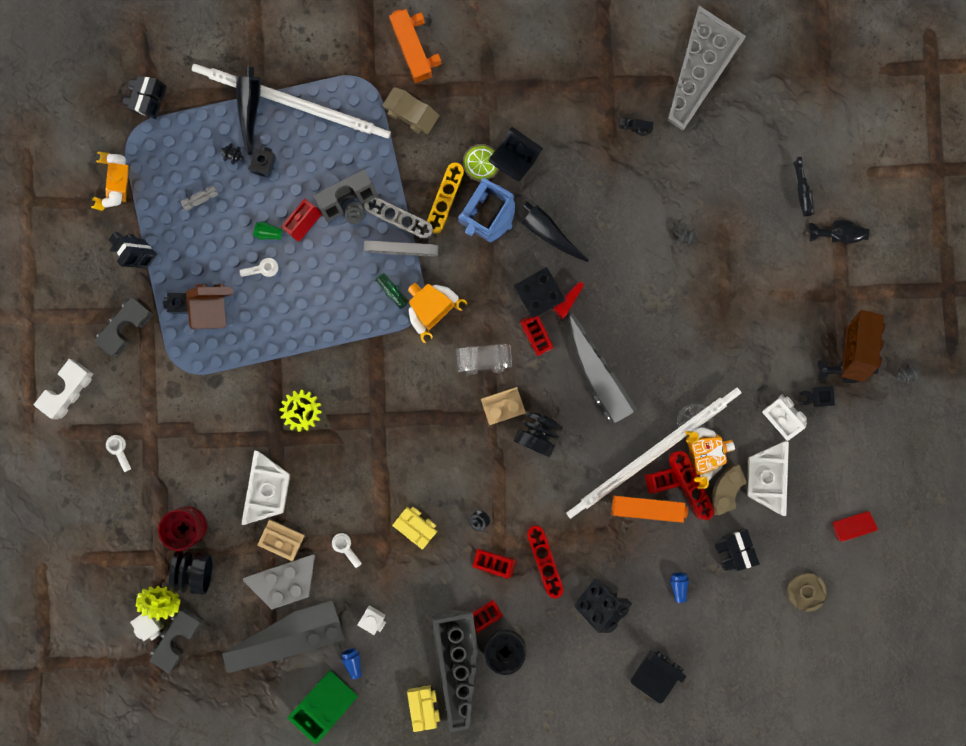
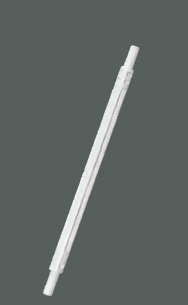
(297, 103)
(653, 453)

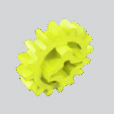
(296, 399)
(157, 603)

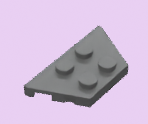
(283, 583)

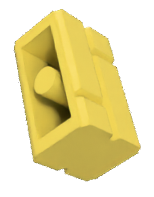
(415, 527)
(422, 708)

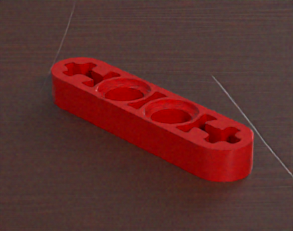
(688, 487)
(542, 562)

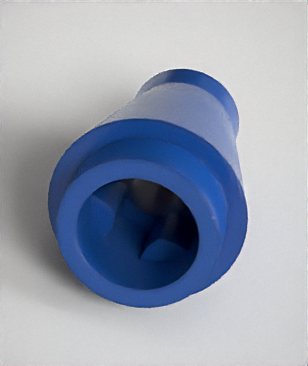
(679, 586)
(351, 661)

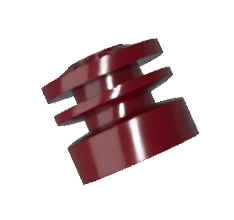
(172, 531)

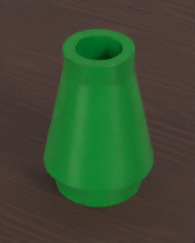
(265, 231)

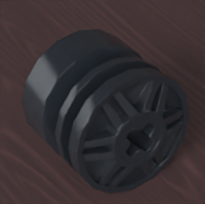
(538, 433)
(190, 572)
(497, 660)

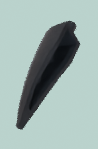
(248, 97)
(544, 227)

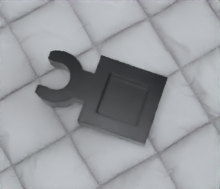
(639, 126)
(821, 396)

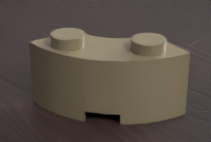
(410, 111)
(725, 489)

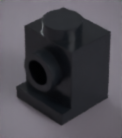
(265, 168)
(169, 303)

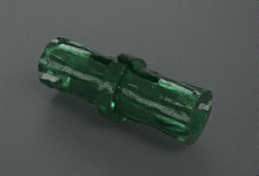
(392, 290)

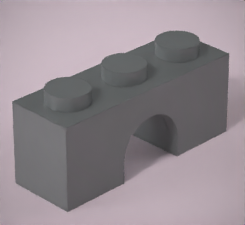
(333, 197)
(111, 337)
(166, 654)

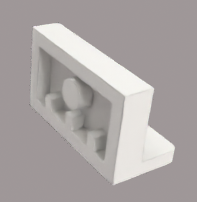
(785, 417)

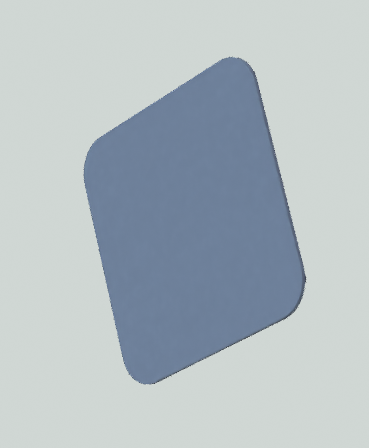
(324, 281)

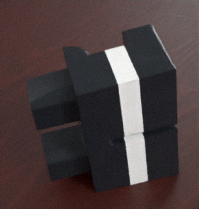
(145, 96)
(132, 251)
(739, 549)

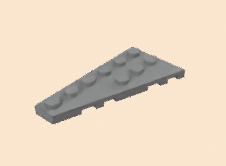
(706, 56)

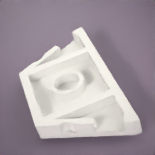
(768, 477)
(265, 490)

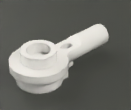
(267, 267)
(116, 445)
(342, 543)

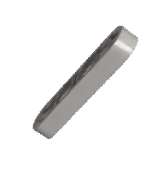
(399, 216)
(401, 248)

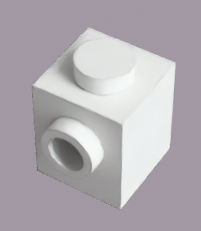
(372, 620)
(146, 628)

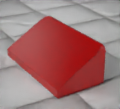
(301, 220)
(854, 526)

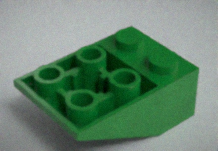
(322, 707)

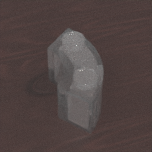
(484, 358)

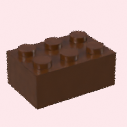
(863, 346)

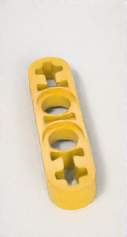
(442, 197)

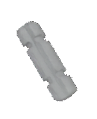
(199, 198)

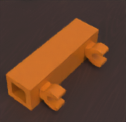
(404, 30)
(649, 509)

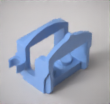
(503, 220)

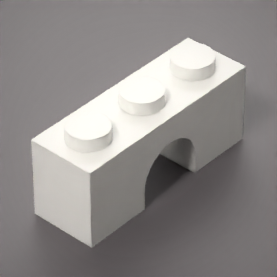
(75, 378)

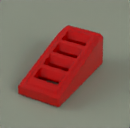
(563, 308)
(538, 351)
(654, 481)
(511, 563)
(496, 611)

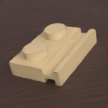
(503, 406)
(281, 540)

